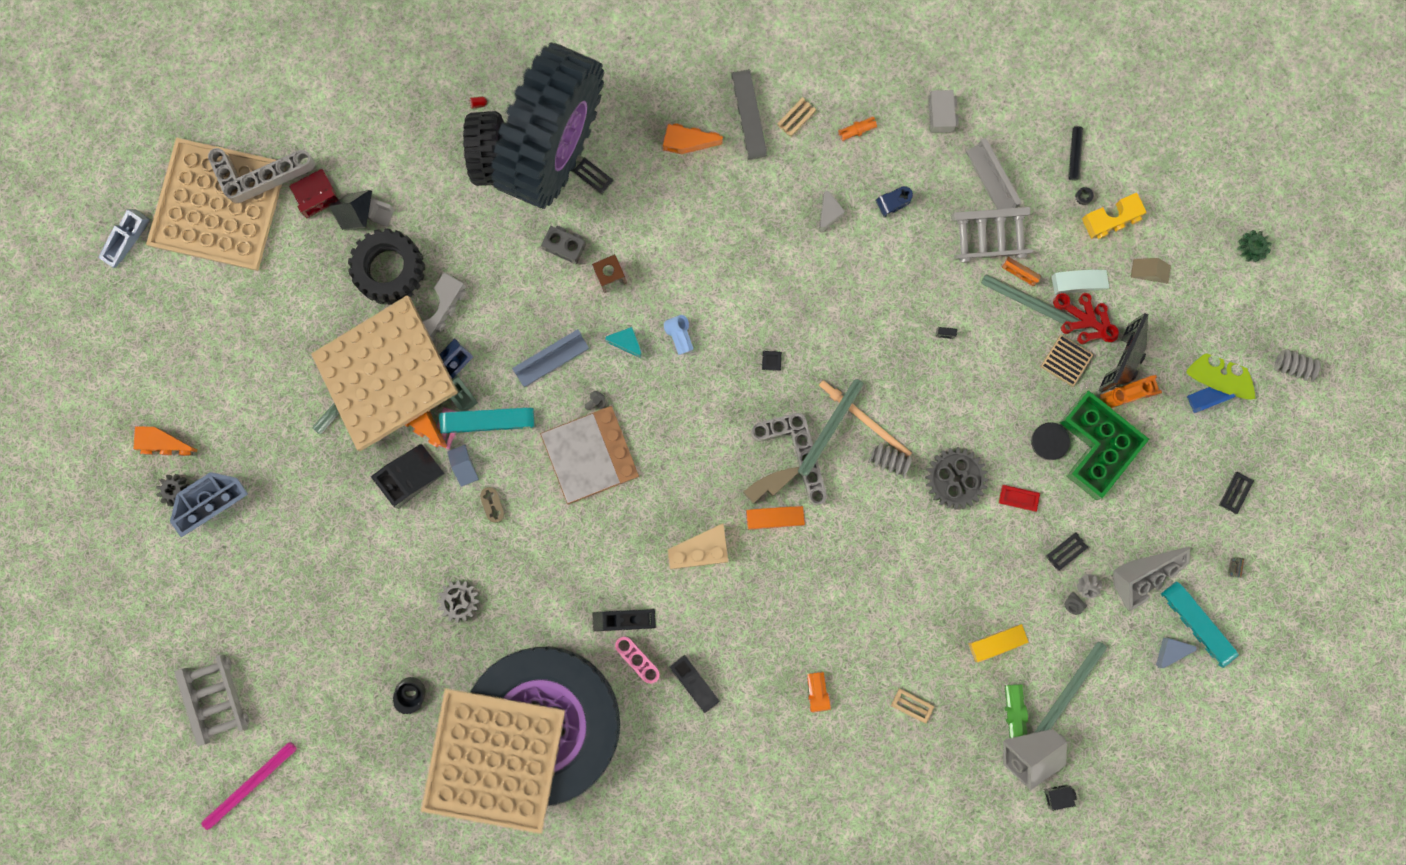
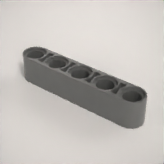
(749, 114)

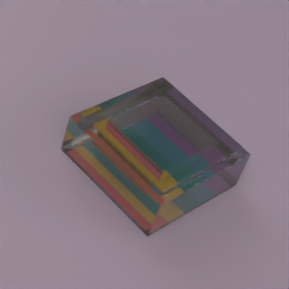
(1236, 567)

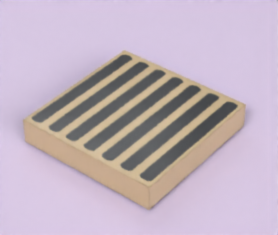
(1066, 360)

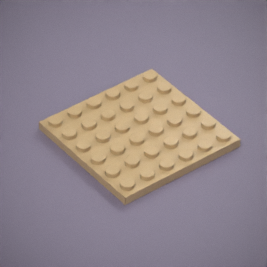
(200, 220)
(384, 373)
(493, 761)

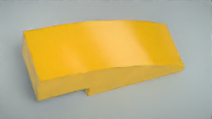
(998, 643)

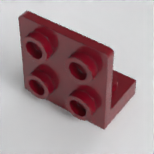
(313, 193)

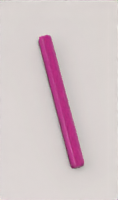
(248, 786)

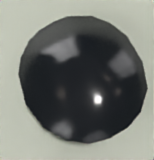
(408, 704)

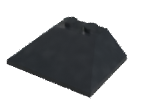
(1133, 354)

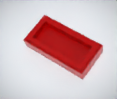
(1019, 498)

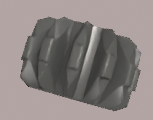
(167, 487)

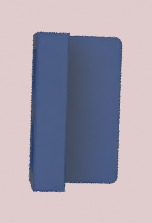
(1207, 398)

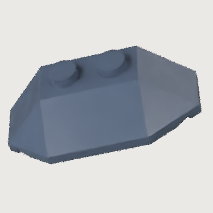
(204, 501)

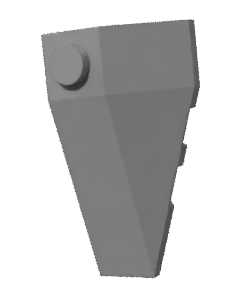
(1142, 575)

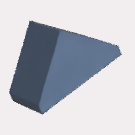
(462, 465)
(1172, 651)

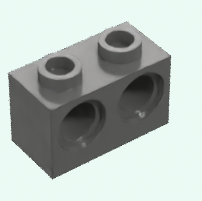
(561, 249)

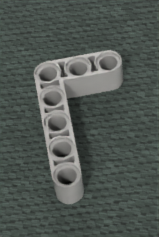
(259, 175)
(800, 450)

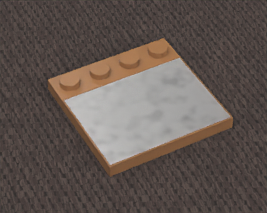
(589, 455)

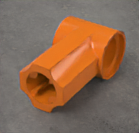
(817, 689)

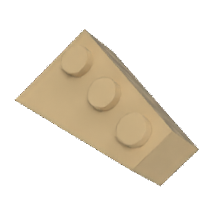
(700, 550)

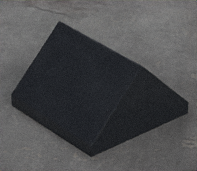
(352, 210)

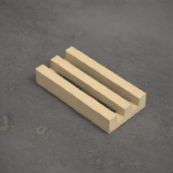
(792, 121)
(927, 713)

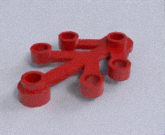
(1088, 319)

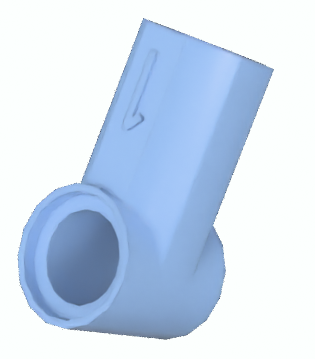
(677, 328)

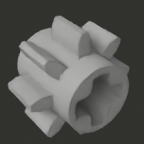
(1089, 586)

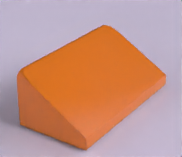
(1021, 271)

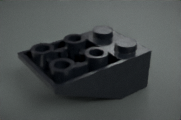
(407, 476)

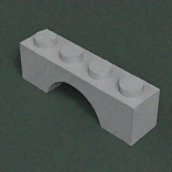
(449, 292)

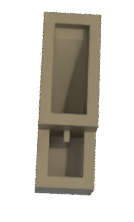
(770, 484)

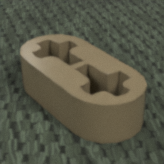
(488, 507)

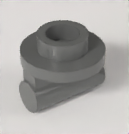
(597, 399)
(1074, 604)

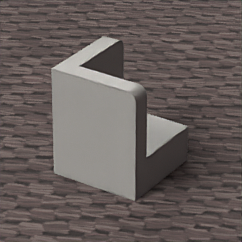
(380, 212)

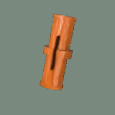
(857, 128)

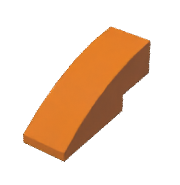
(775, 517)

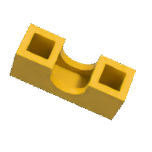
(1099, 223)

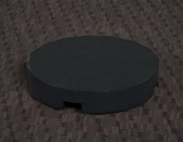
(1050, 441)

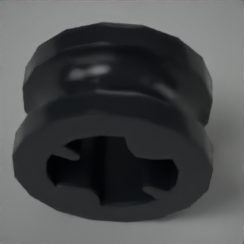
(1082, 201)

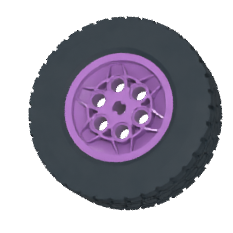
(574, 685)

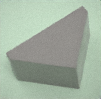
(830, 211)

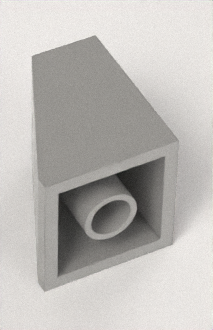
(1035, 756)

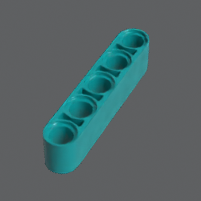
(486, 420)
(1200, 624)

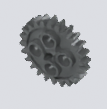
(941, 486)

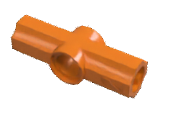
(1127, 393)

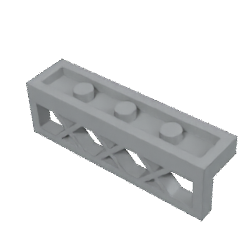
(993, 176)

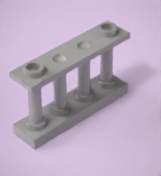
(999, 216)
(192, 696)

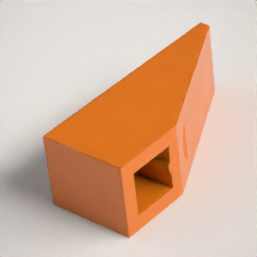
(685, 140)
(427, 426)
(154, 439)

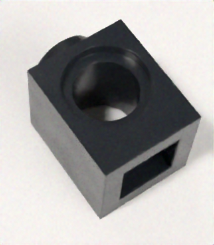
(1060, 797)

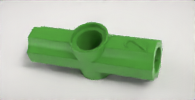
(1016, 710)

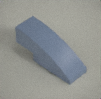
(123, 237)

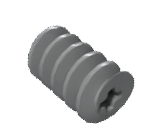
(1299, 364)
(890, 459)

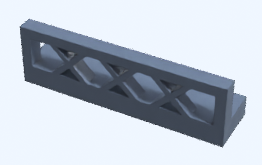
(549, 360)

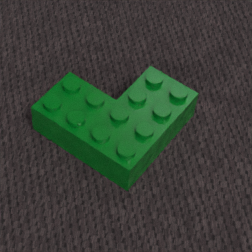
(1110, 440)

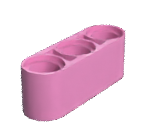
(640, 669)

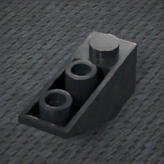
(694, 683)

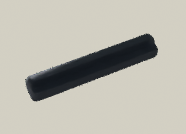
(1075, 153)

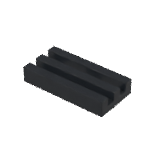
(588, 181)
(1229, 506)
(1079, 542)

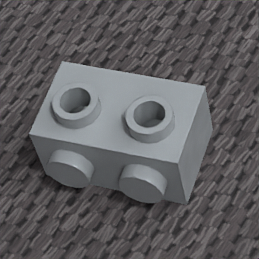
(942, 111)

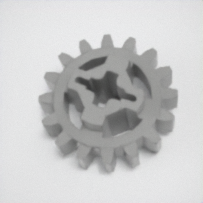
(452, 612)

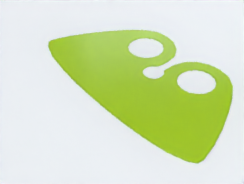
(1230, 383)

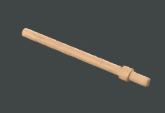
(835, 394)

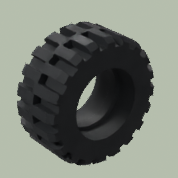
(479, 143)
(373, 246)

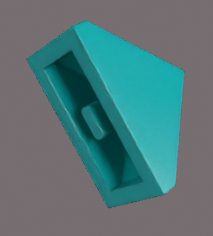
(625, 341)

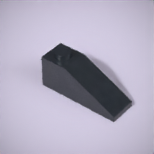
(623, 620)

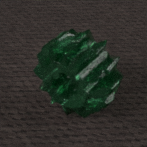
(1249, 250)

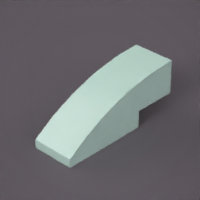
(1080, 281)

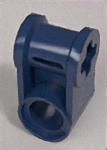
(892, 202)

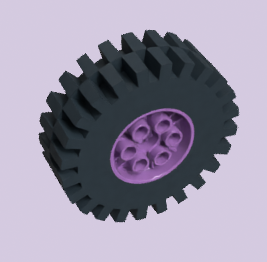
(547, 125)

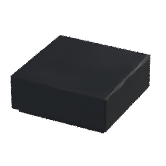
(944, 332)
(771, 360)

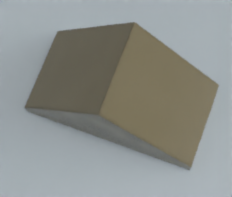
(1151, 269)

